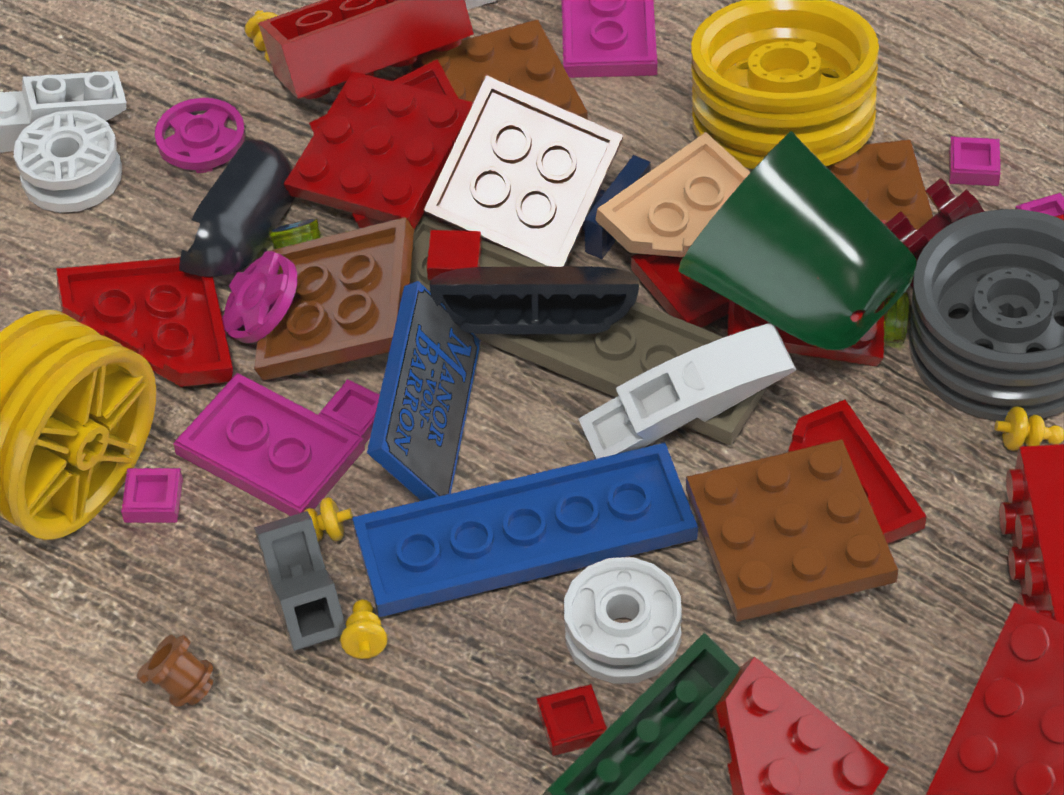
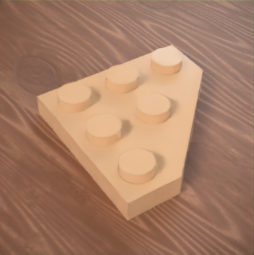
(674, 200)

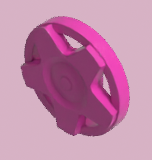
(199, 139)
(260, 297)

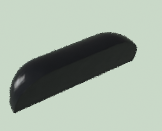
(239, 211)
(535, 298)

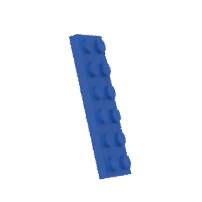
(523, 529)

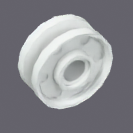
(68, 161)
(622, 590)

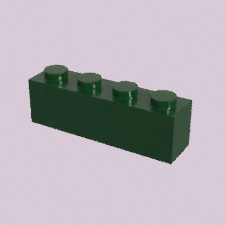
(651, 724)

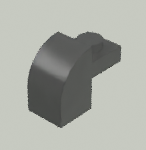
(299, 581)

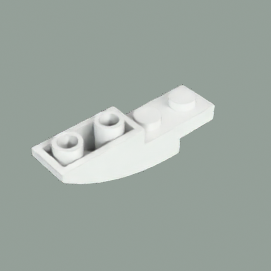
(42, 95)
(687, 388)

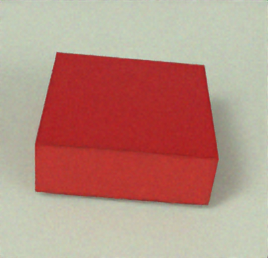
(452, 251)
(571, 719)

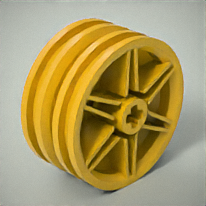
(785, 70)
(68, 421)

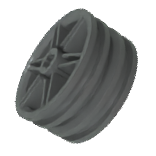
(992, 314)

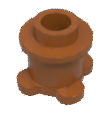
(178, 671)

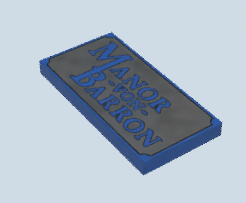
(424, 396)

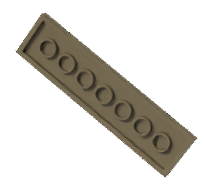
(599, 359)

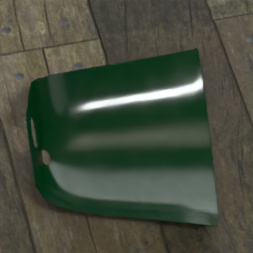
(788, 230)

